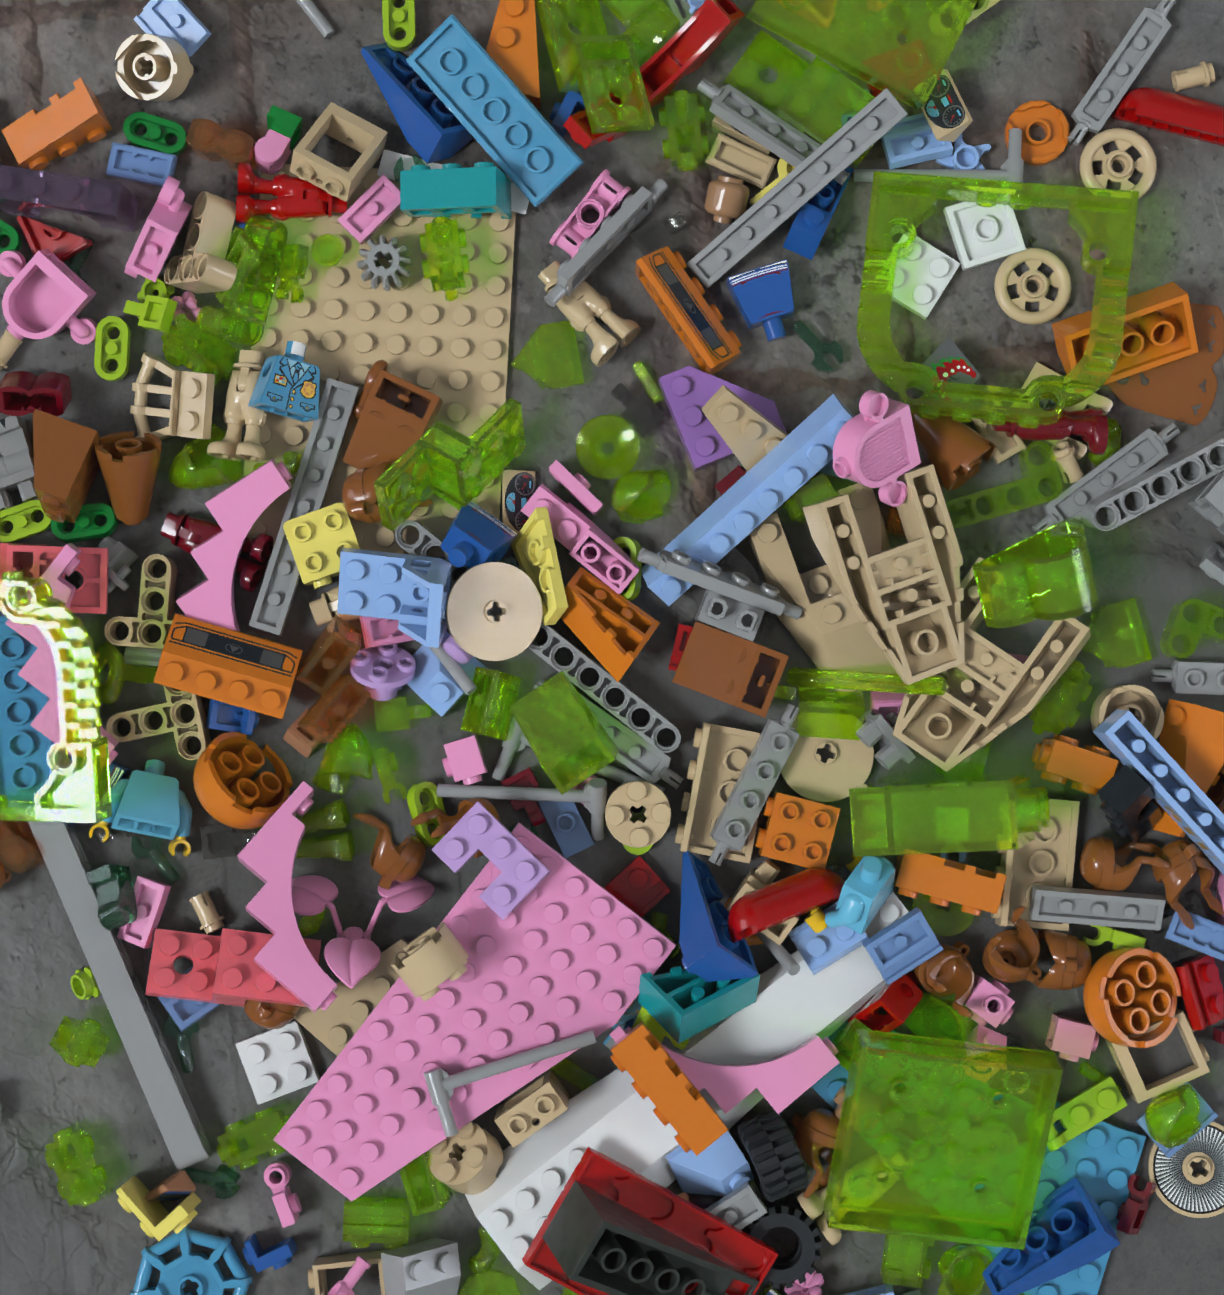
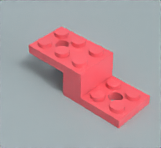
(36, 558)
(221, 968)

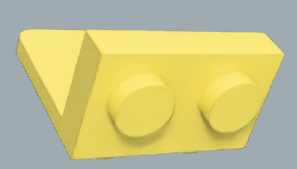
(318, 541)
(153, 1216)

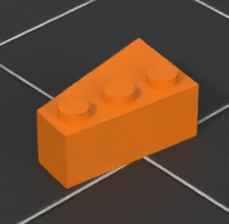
(515, 45)
(58, 128)
(606, 622)
(949, 882)

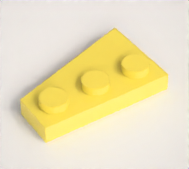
(538, 558)

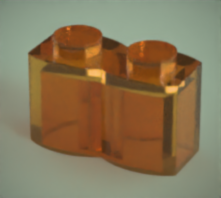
(215, 144)
(17, 849)

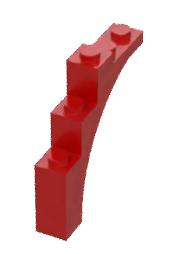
(677, 58)

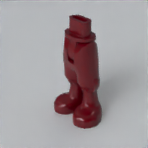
(1088, 423)
(191, 531)

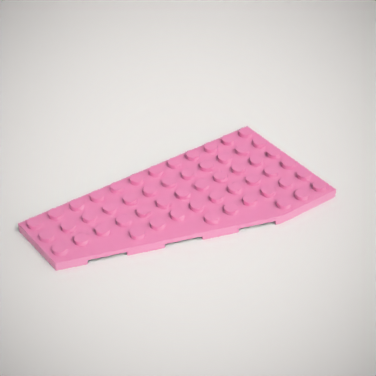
(541, 975)

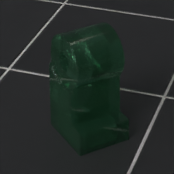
(114, 895)

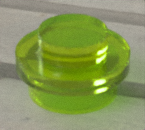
(327, 250)

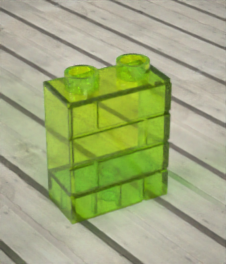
(947, 814)

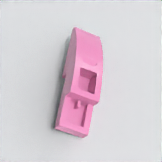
(584, 540)

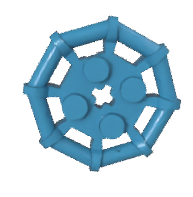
(191, 1266)

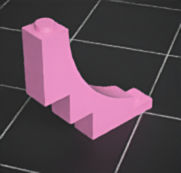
(235, 512)
(40, 668)
(272, 860)
(777, 1079)

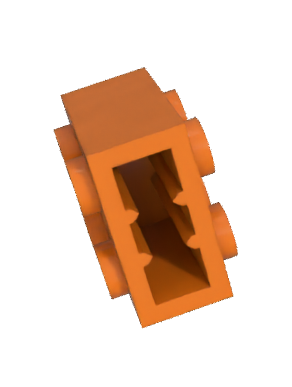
(1064, 761)
(797, 830)

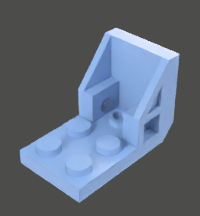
(396, 589)

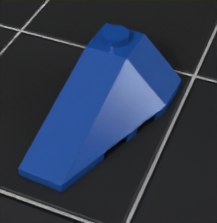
(417, 109)
(704, 928)
(1059, 1239)

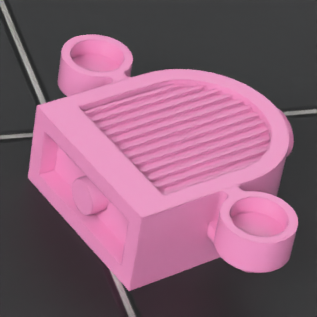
(159, 232)
(45, 297)
(878, 447)

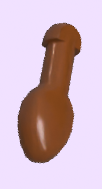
(369, 381)

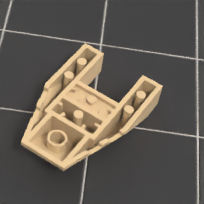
(906, 593)
(828, 625)
(985, 691)

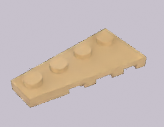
(742, 427)
(354, 1005)

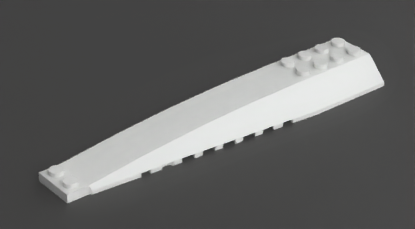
(622, 1123)

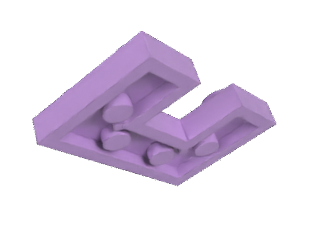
(484, 832)

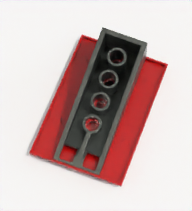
(638, 1238)

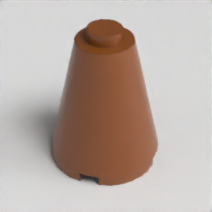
(952, 448)
(129, 472)

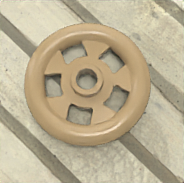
(1123, 139)
(1047, 308)

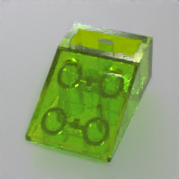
(563, 732)

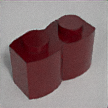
(24, 392)

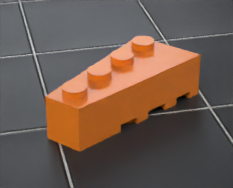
(668, 1088)

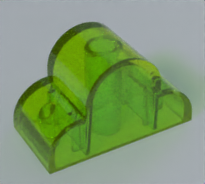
(1038, 578)

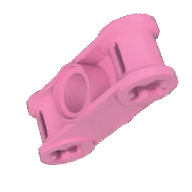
(597, 198)

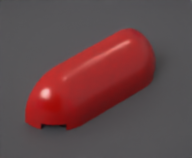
(1172, 114)
(783, 901)

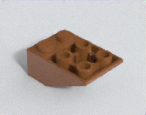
(390, 421)
(730, 669)

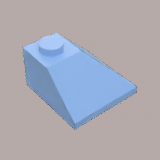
(435, 683)
(714, 1171)

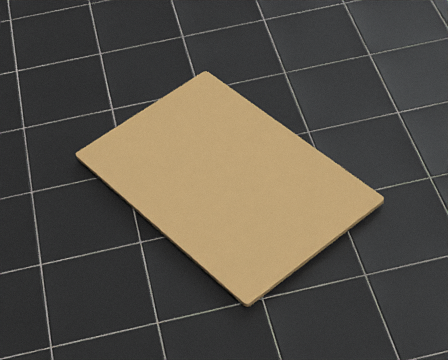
(434, 343)

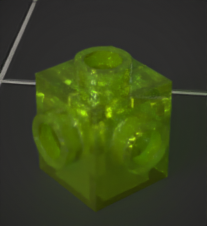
(79, 1041)

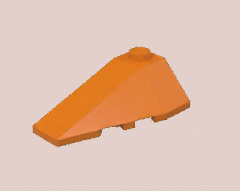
(1196, 742)

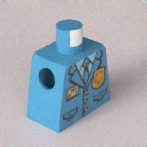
(288, 385)

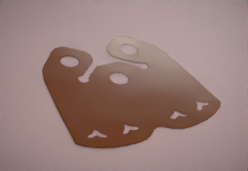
(1175, 385)

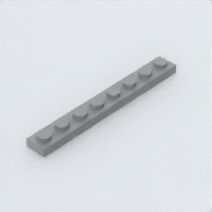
(798, 187)
(306, 496)

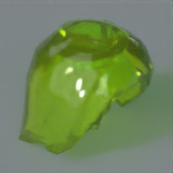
(641, 495)
(1173, 1116)

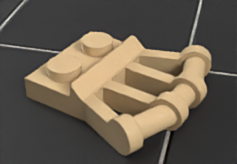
(190, 400)

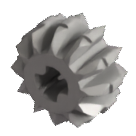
(389, 252)

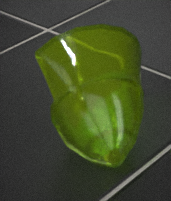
(199, 471)
(345, 757)

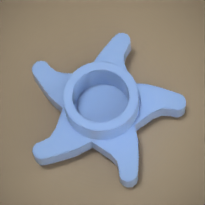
(964, 156)

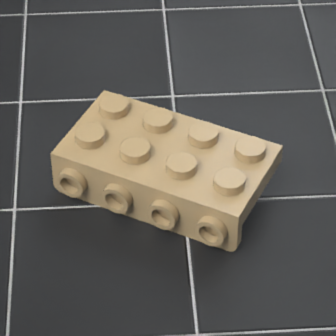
(713, 776)
(1043, 862)

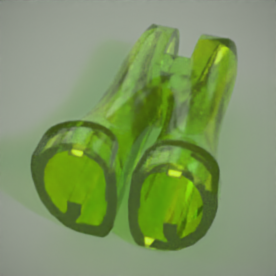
(332, 846)

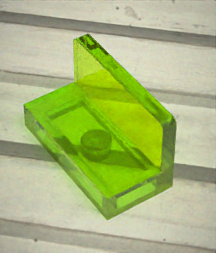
(829, 713)

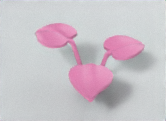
(352, 952)

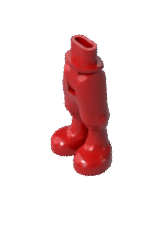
(295, 197)

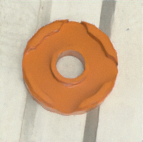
(1051, 120)

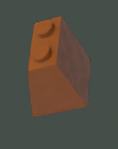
(63, 465)

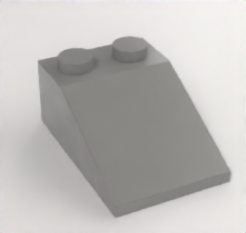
(422, 1268)

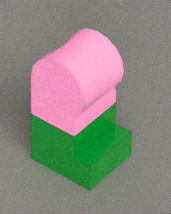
(281, 138)

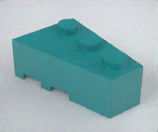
(455, 191)
(689, 1004)

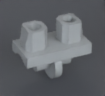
(119, 561)
(878, 728)

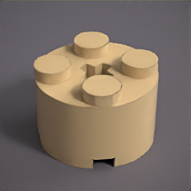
(153, 67)
(1136, 699)
(640, 832)
(431, 961)
(467, 1160)

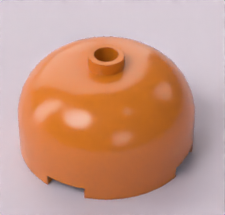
(225, 784)
(1128, 993)

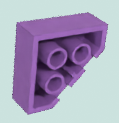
(686, 394)

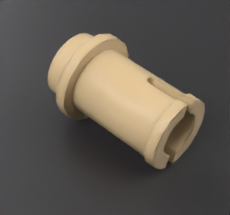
(1194, 76)
(8, 346)
(1067, 461)
(207, 913)

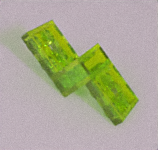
(595, 65)
(803, 94)
(450, 464)

